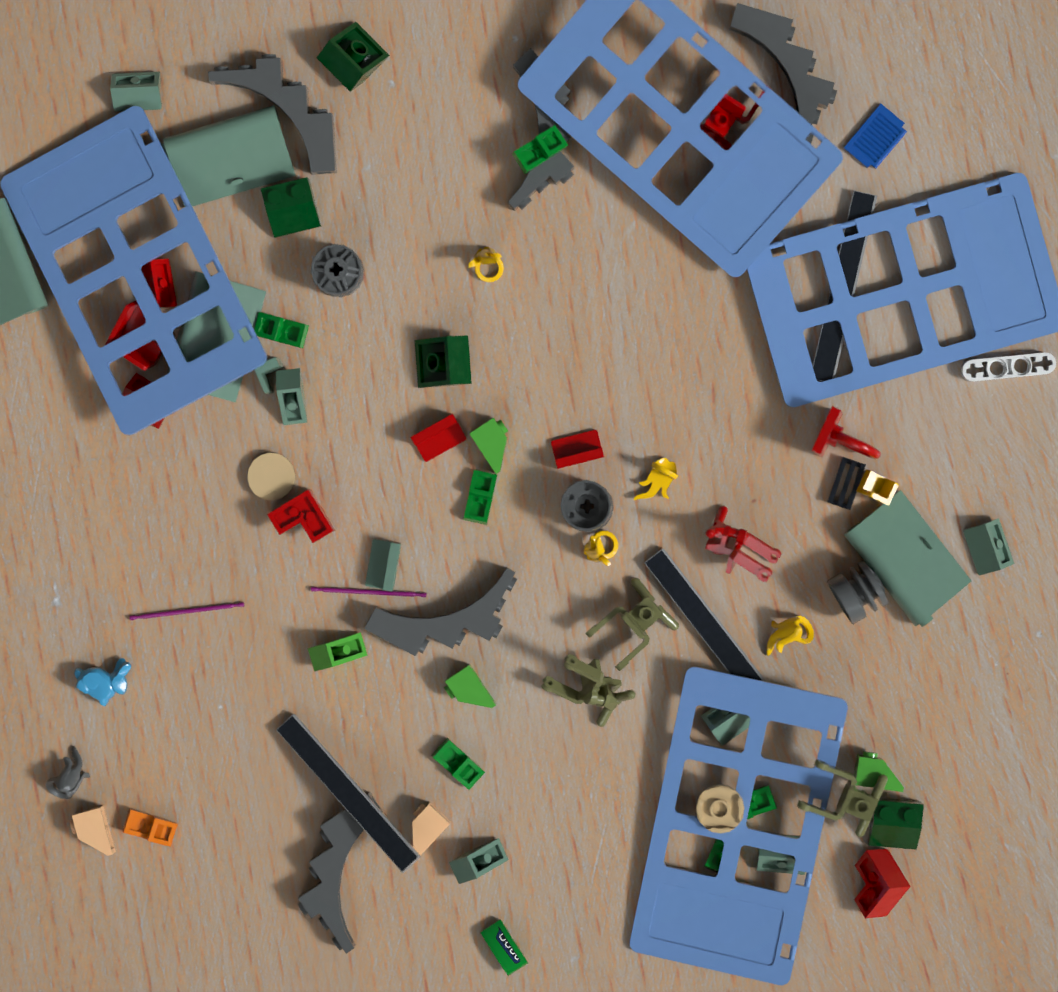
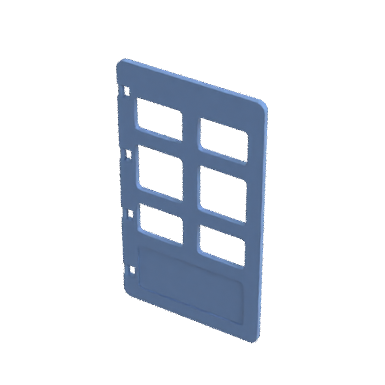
(751, 185)
(88, 188)
(997, 265)
(716, 918)

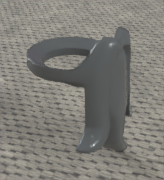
(69, 778)

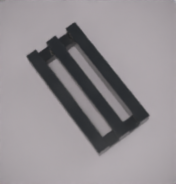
(844, 489)

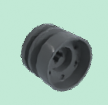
(348, 279)
(576, 496)
(858, 592)

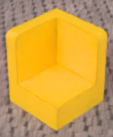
(877, 487)

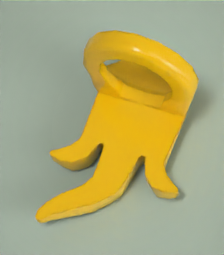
(487, 256)
(660, 476)
(594, 548)
(788, 632)

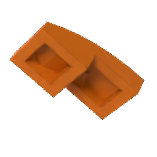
(150, 827)

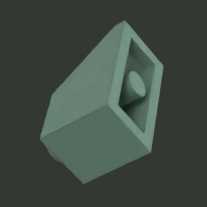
(291, 396)
(478, 861)

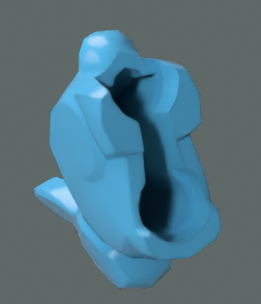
(102, 684)

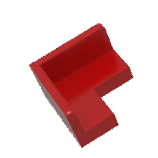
(129, 320)
(303, 510)
(883, 883)

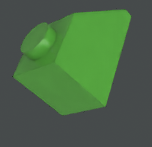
(491, 442)
(337, 652)
(468, 688)
(870, 767)

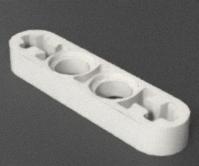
(1008, 367)

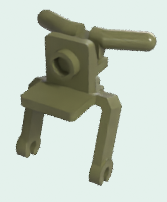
(638, 619)
(595, 688)
(851, 801)

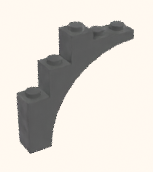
(771, 34)
(267, 81)
(557, 167)
(410, 632)
(328, 866)

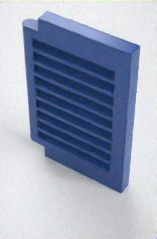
(876, 137)

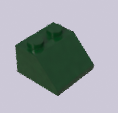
(352, 56)
(291, 207)
(443, 361)
(896, 824)

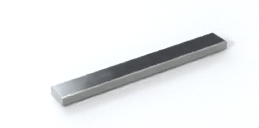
(851, 258)
(701, 616)
(348, 793)

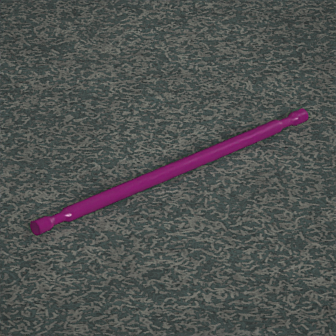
(371, 592)
(186, 611)

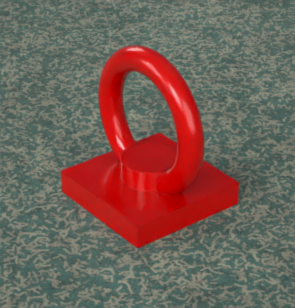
(833, 433)

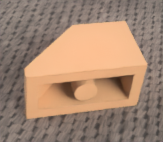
(427, 826)
(93, 829)

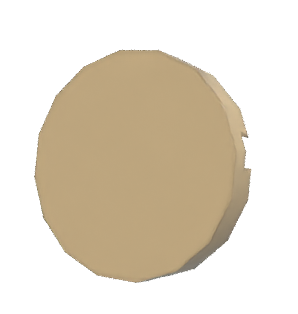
(271, 476)
(720, 808)

